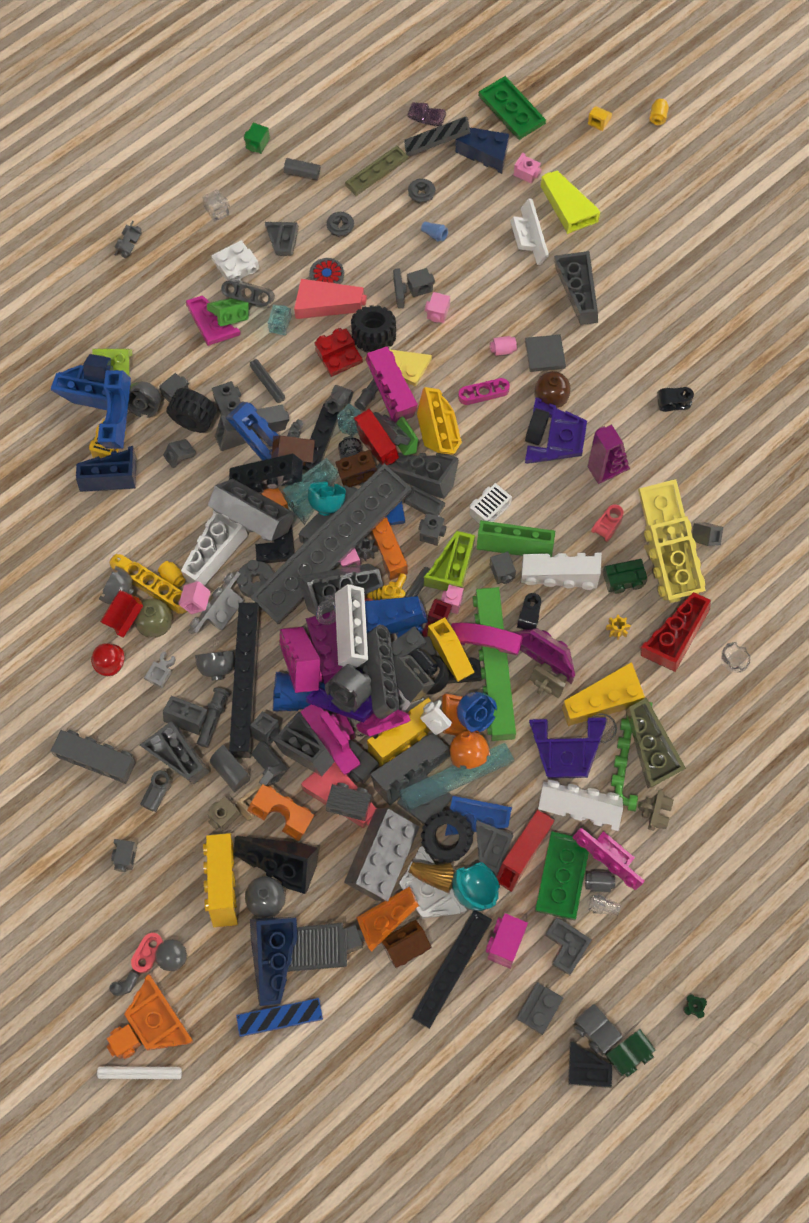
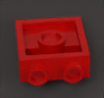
(337, 351)

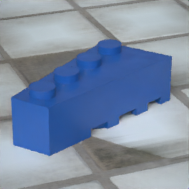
(395, 613)

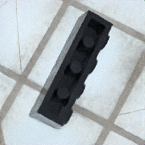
(269, 472)

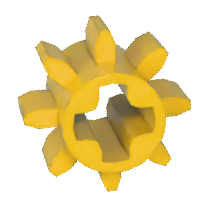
(614, 631)

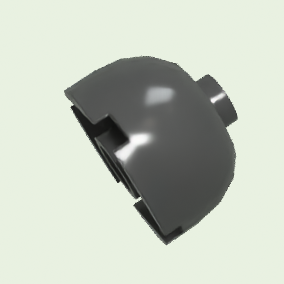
(144, 399)
(117, 581)
(215, 664)
(265, 897)

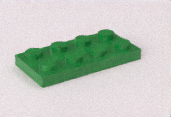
(512, 107)
(562, 877)

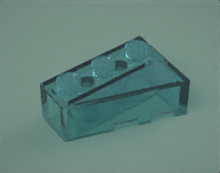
(297, 494)

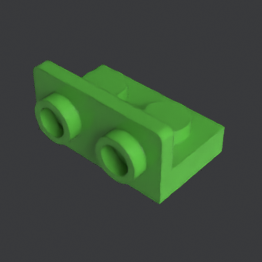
(229, 310)

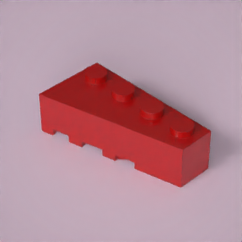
(674, 638)

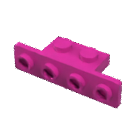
(332, 737)
(611, 855)

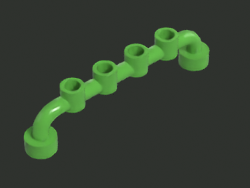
(621, 764)

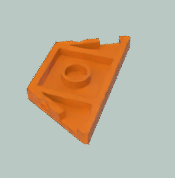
(155, 1019)

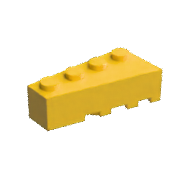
(400, 738)
(220, 880)

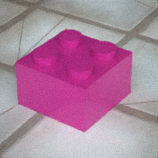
(508, 937)

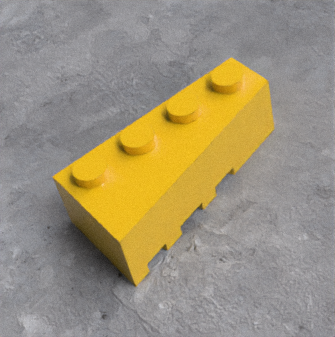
(606, 696)

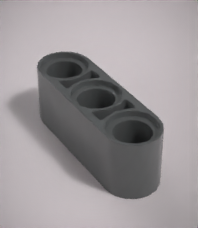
(239, 292)

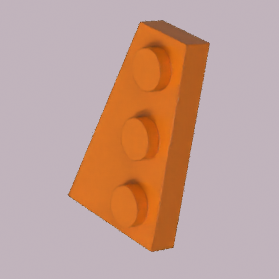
(386, 916)

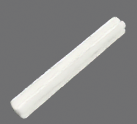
(139, 1073)

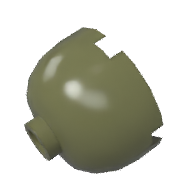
(153, 618)

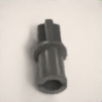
(366, 396)

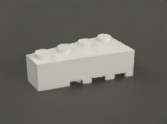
(213, 548)
(581, 803)

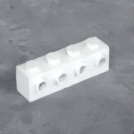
(351, 626)

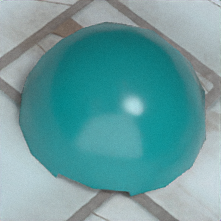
(476, 887)

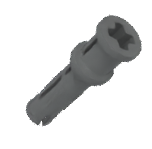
(215, 708)

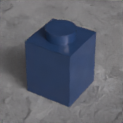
(96, 366)

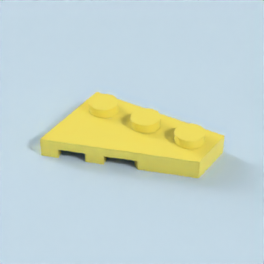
(411, 365)

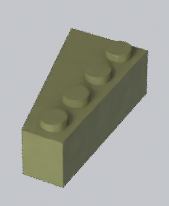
(653, 745)

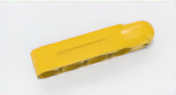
(145, 575)

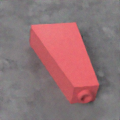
(327, 299)
(320, 786)

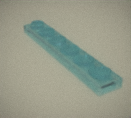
(453, 778)

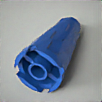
(285, 697)

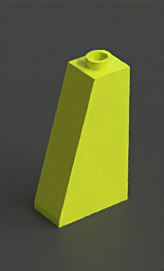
(568, 202)

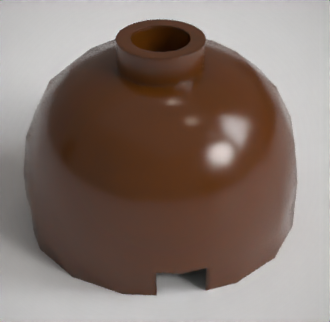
(553, 388)

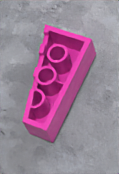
(391, 384)
(300, 659)

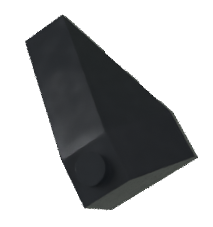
(285, 860)

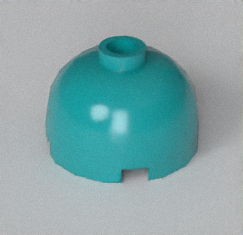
(326, 498)

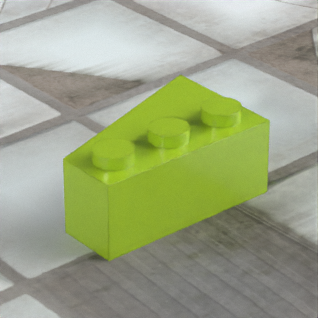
(452, 563)

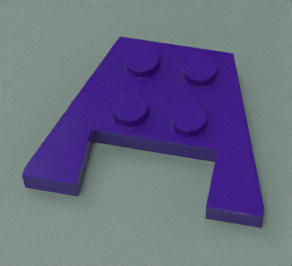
(565, 436)
(322, 700)
(568, 756)

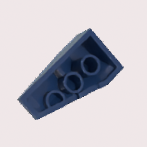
(272, 952)

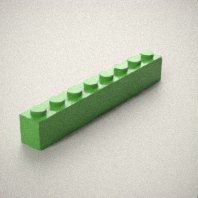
(495, 666)

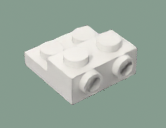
(235, 261)

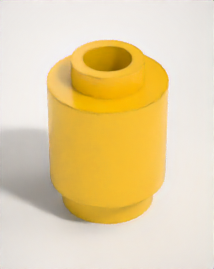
(659, 112)
(171, 573)

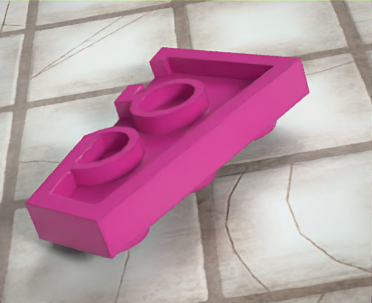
(208, 322)

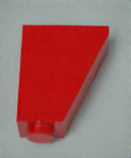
(375, 438)

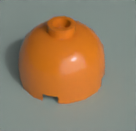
(469, 750)

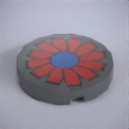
(327, 270)

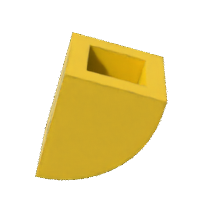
(599, 118)

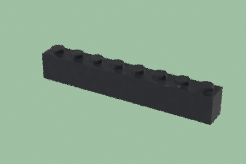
(244, 680)

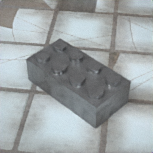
(251, 509)
(381, 854)

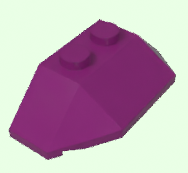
(545, 649)

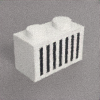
(490, 504)

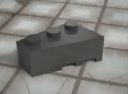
(176, 752)

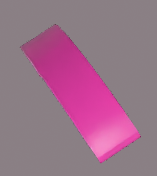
(488, 637)

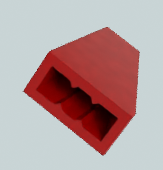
(524, 850)

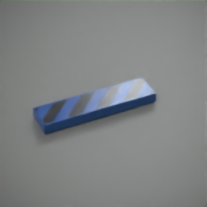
(279, 1017)

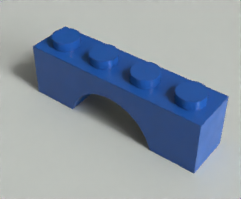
(117, 390)

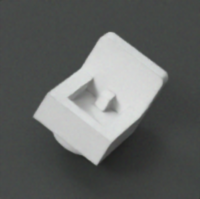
(435, 718)

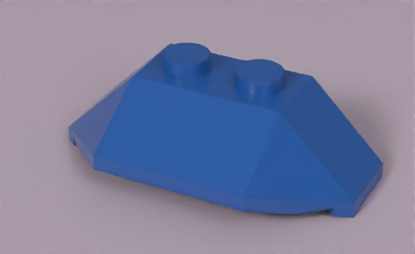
(74, 388)

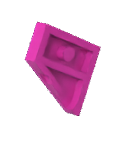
(375, 725)

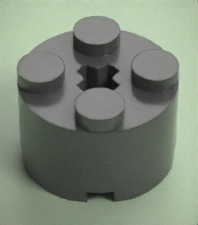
(349, 688)

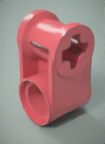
(606, 524)

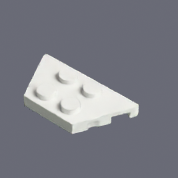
(431, 900)

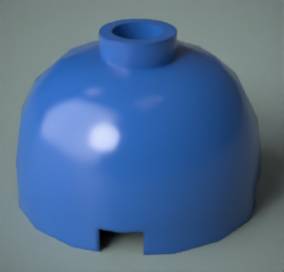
(476, 711)

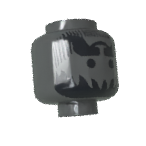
(349, 446)

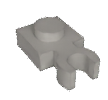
(160, 672)

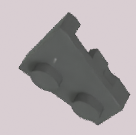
(282, 236)
(492, 845)

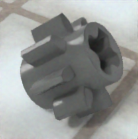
(366, 553)

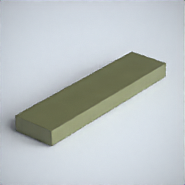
(376, 170)

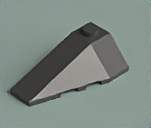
(428, 473)

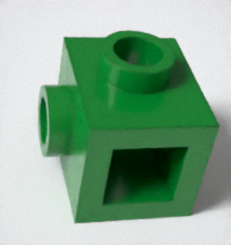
(256, 138)

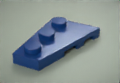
(488, 813)

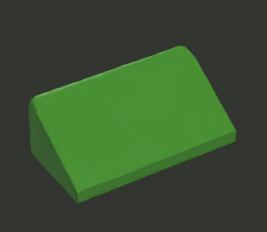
(411, 448)

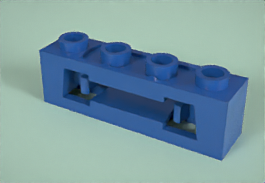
(246, 415)

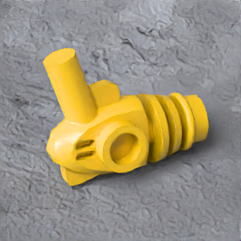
(390, 591)

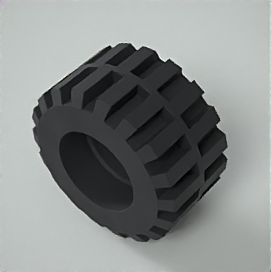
(373, 328)
(191, 410)
(434, 848)

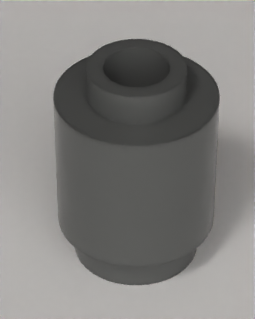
(599, 881)

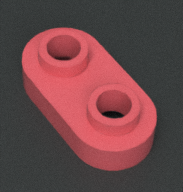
(145, 952)

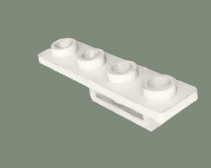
(529, 233)

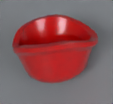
(107, 659)

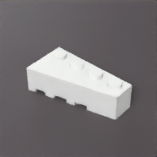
(562, 570)

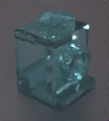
(279, 319)

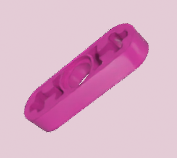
(479, 397)

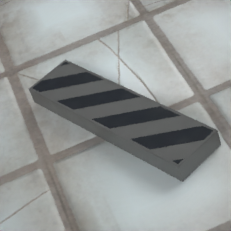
(437, 136)

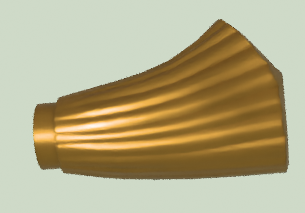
(434, 875)

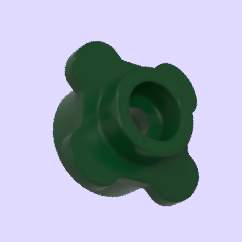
(700, 1002)

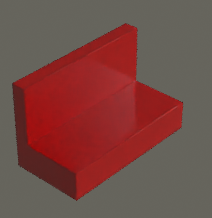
(122, 612)

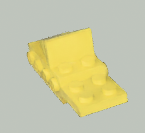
(670, 542)

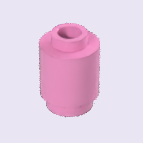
(503, 345)

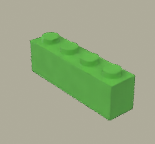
(514, 539)

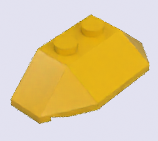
(438, 422)

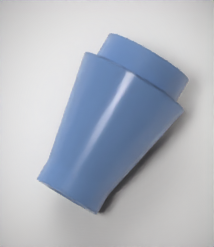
(436, 231)

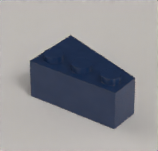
(484, 146)
(109, 472)

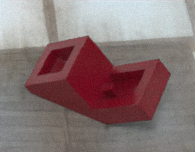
(437, 612)

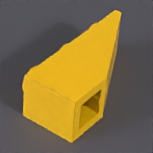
(450, 649)

